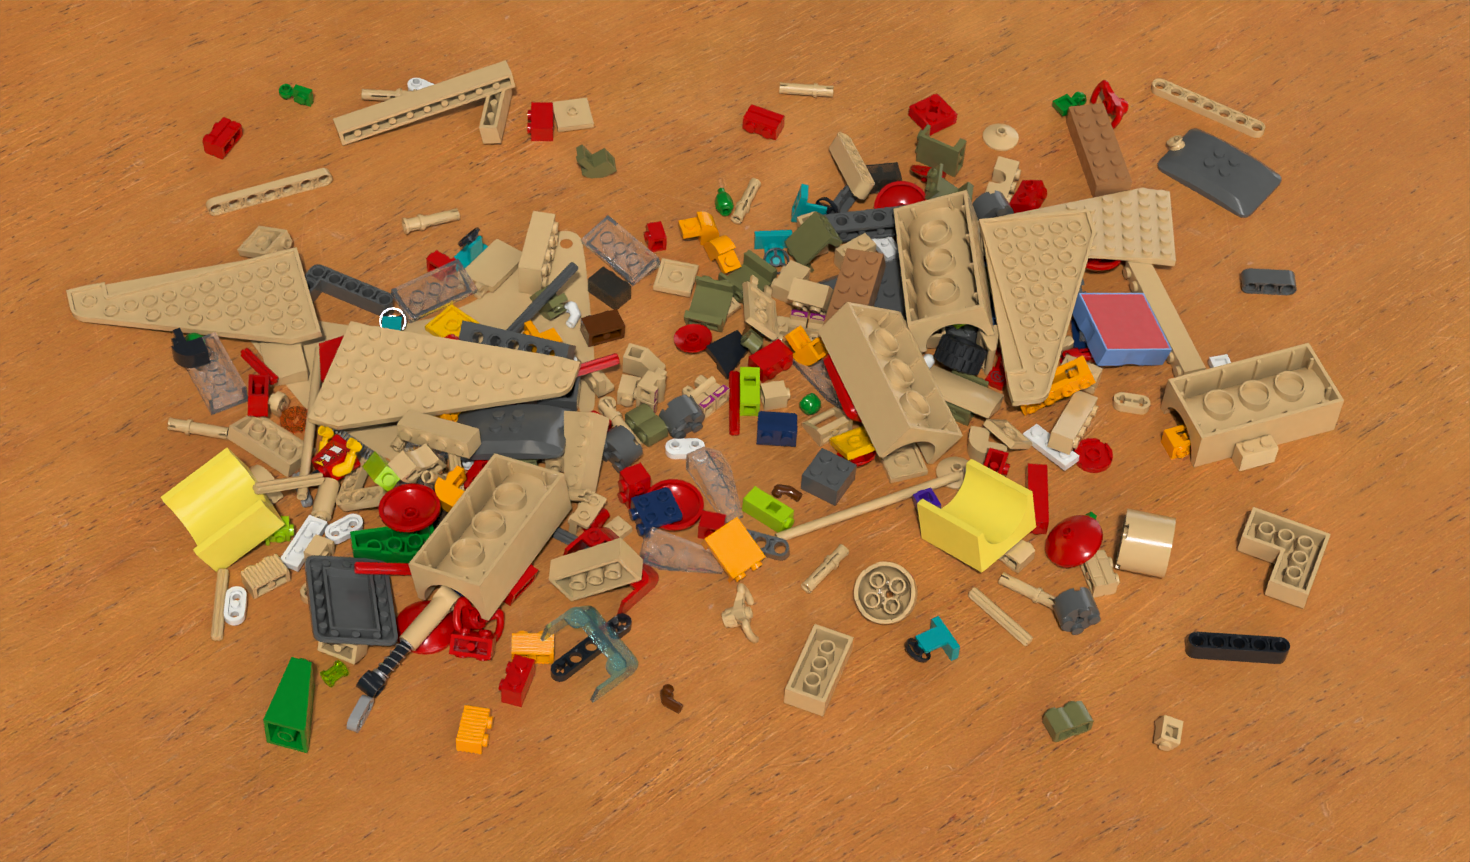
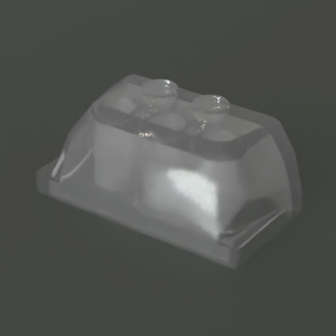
(621, 251)
(434, 291)

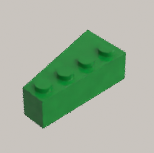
(388, 544)

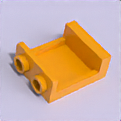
(734, 550)

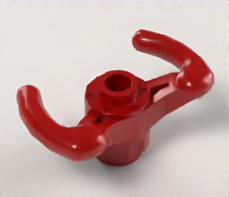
(1112, 103)
(471, 618)

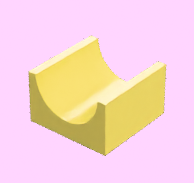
(223, 510)
(981, 519)

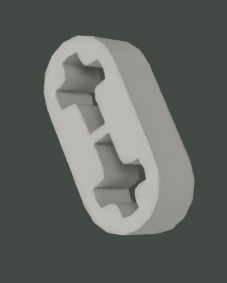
(360, 713)

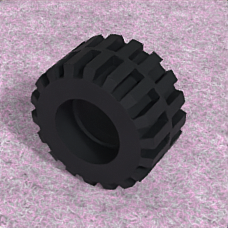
(960, 354)

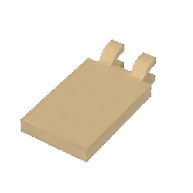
(493, 267)
(760, 308)

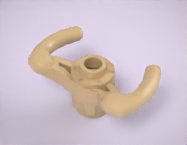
(741, 614)

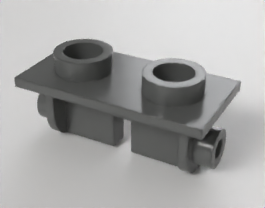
(844, 200)

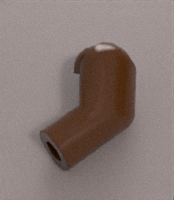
(780, 489)
(667, 699)

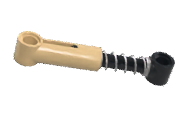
(442, 603)

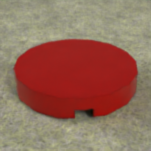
(1089, 458)

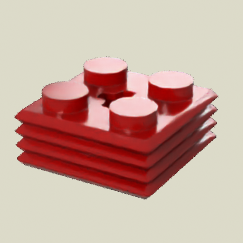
(933, 112)

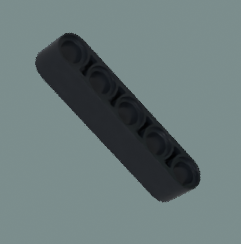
(1249, 647)

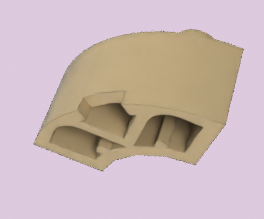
(412, 464)

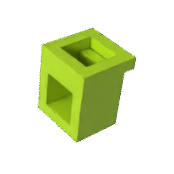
(282, 534)

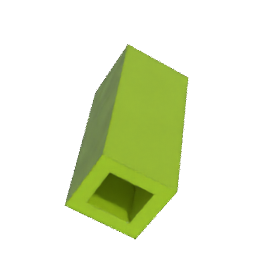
(749, 391)
(380, 471)
(768, 510)

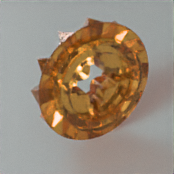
(289, 416)

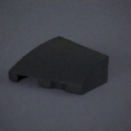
(727, 352)

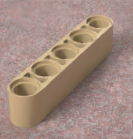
(851, 165)

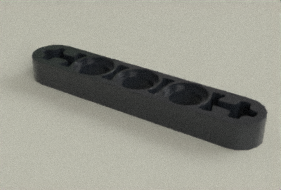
(586, 655)

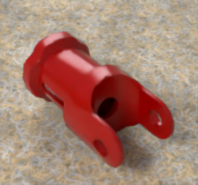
(1075, 352)

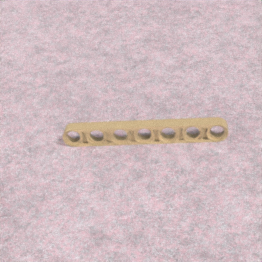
(1213, 114)
(260, 190)

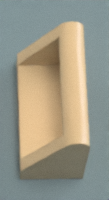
(989, 343)
(822, 435)

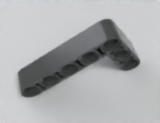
(347, 289)

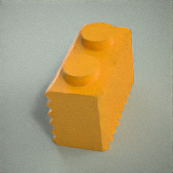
(532, 647)
(473, 729)

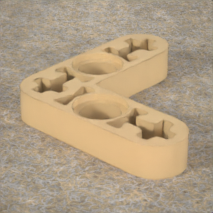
(350, 496)

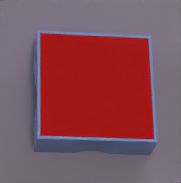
(1120, 329)

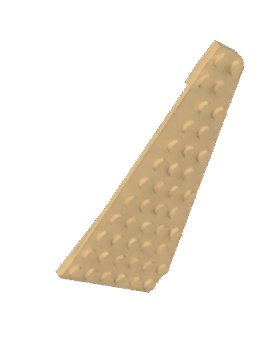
(1127, 224)
(1034, 285)
(240, 299)
(392, 371)

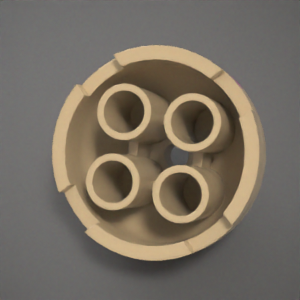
(872, 591)

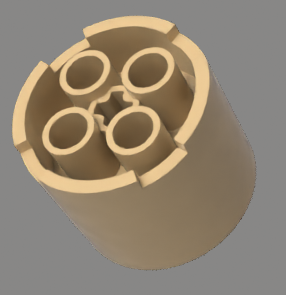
(1145, 543)

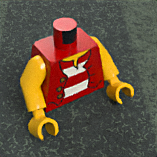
(334, 458)

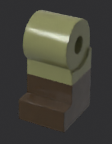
(752, 339)

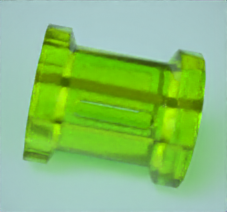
(339, 668)

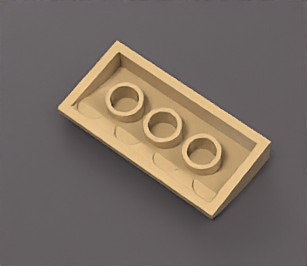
(285, 361)
(967, 393)
(268, 443)

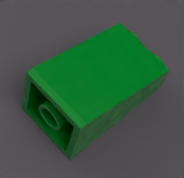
(290, 711)

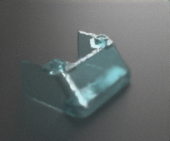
(620, 661)

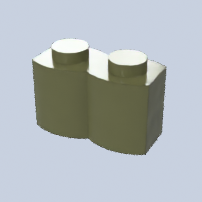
(646, 425)
(1067, 721)

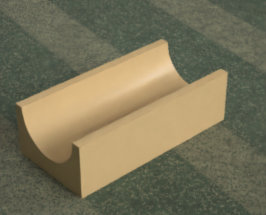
(942, 266)
(889, 381)
(1258, 396)
(492, 533)

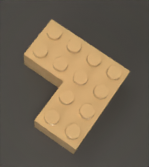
(1293, 550)

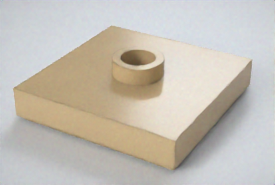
(572, 114)
(676, 277)
(1008, 434)

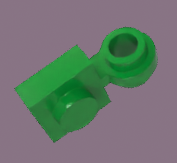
(301, 94)
(1064, 102)

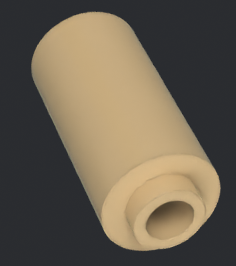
(325, 499)

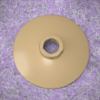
(1000, 137)
(949, 466)

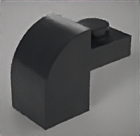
(189, 353)

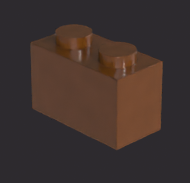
(602, 327)

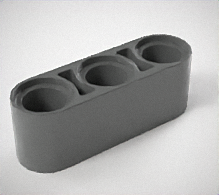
(1268, 281)
(771, 544)

